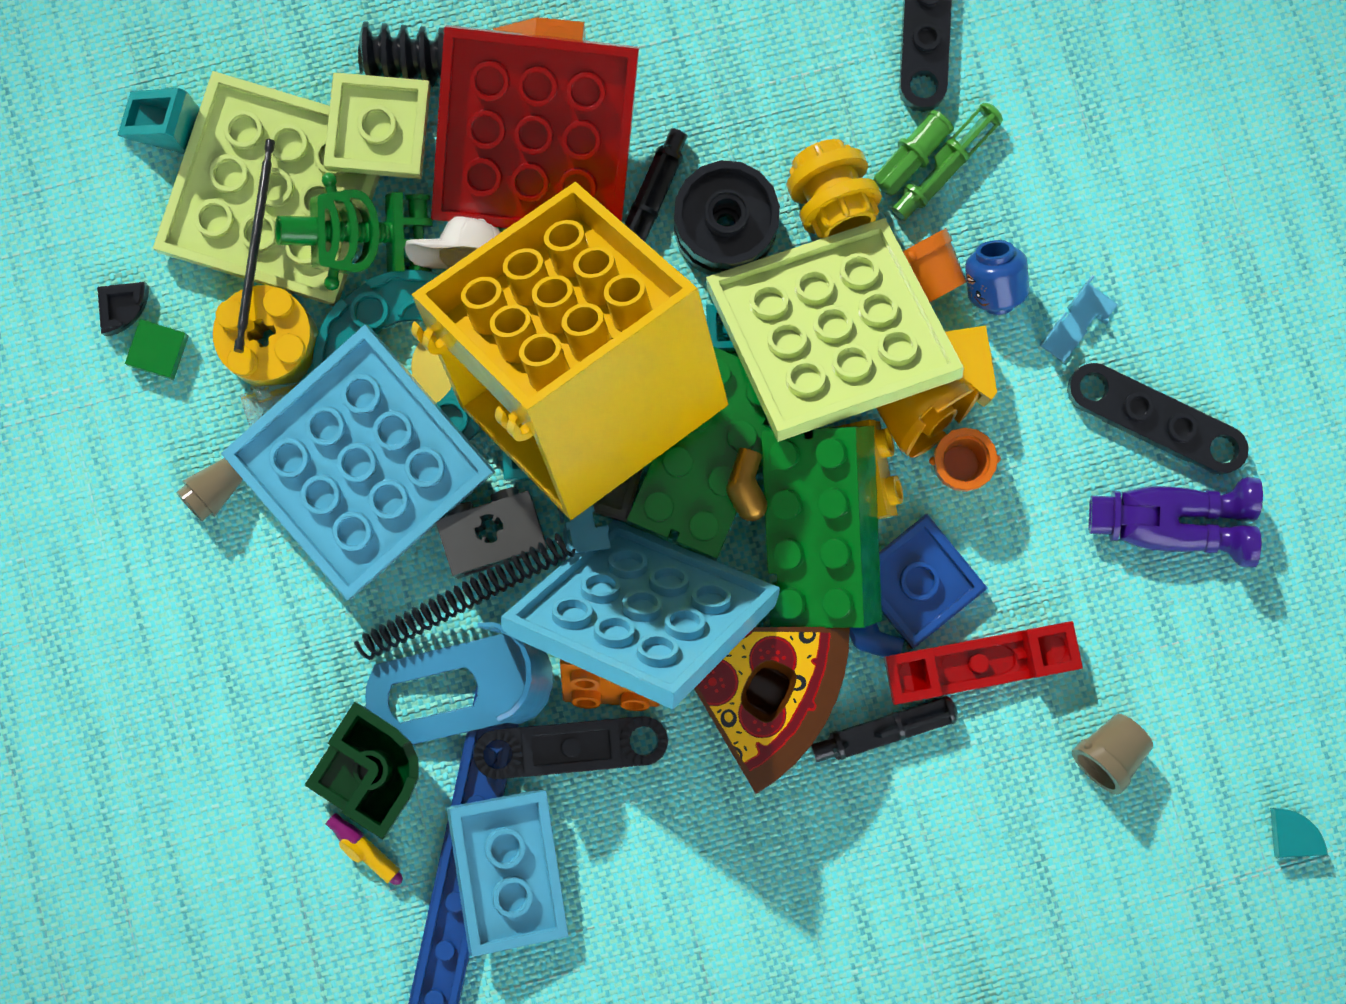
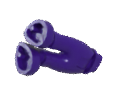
(1151, 519)

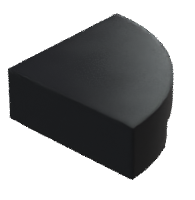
(121, 306)

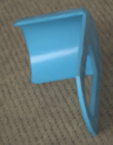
(509, 676)

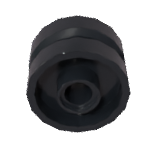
(732, 192)

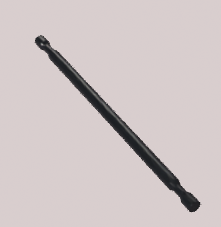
(254, 246)

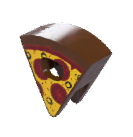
(775, 696)

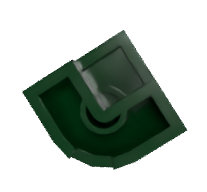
(367, 770)

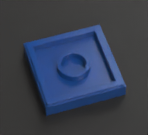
(924, 581)

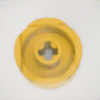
(289, 348)

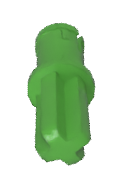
(913, 152)

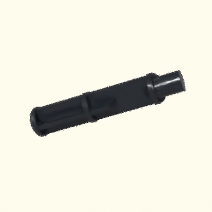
(656, 184)
(886, 729)

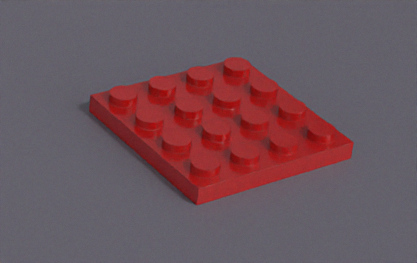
(529, 121)

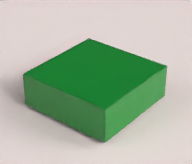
(156, 349)

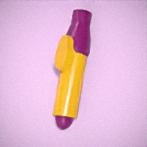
(361, 849)

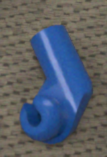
(876, 642)

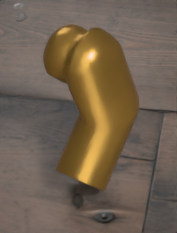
(744, 488)

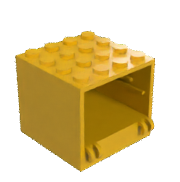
(573, 348)

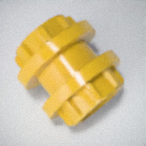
(833, 188)

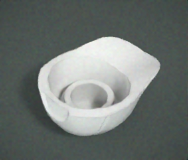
(456, 242)

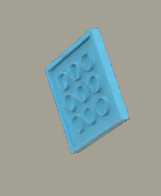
(357, 462)
(642, 613)

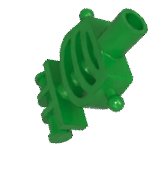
(324, 230)

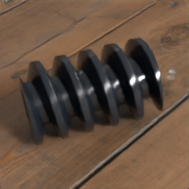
(400, 53)

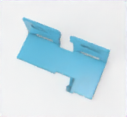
(1083, 309)
(584, 534)

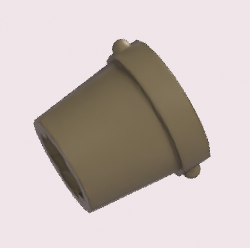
(1113, 753)

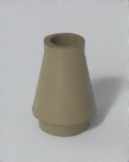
(209, 489)

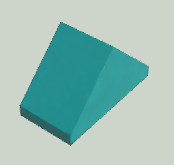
(160, 118)

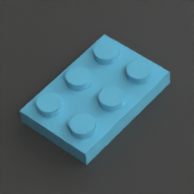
(507, 872)

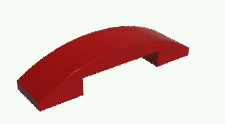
(983, 662)

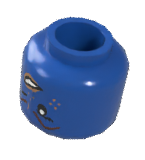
(997, 277)

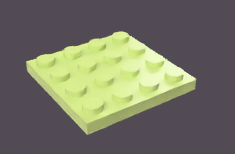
(219, 179)
(833, 329)

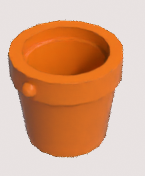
(936, 265)
(965, 459)

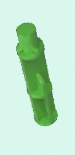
(947, 162)

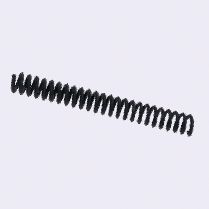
(459, 595)

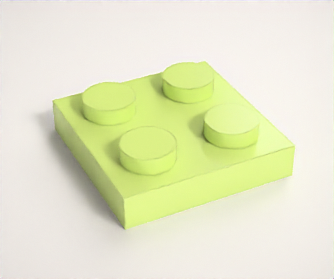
(377, 125)

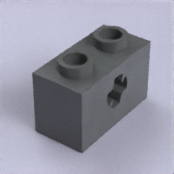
(461, 529)

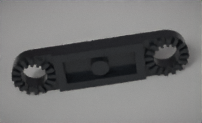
(924, 50)
(1157, 419)
(570, 747)

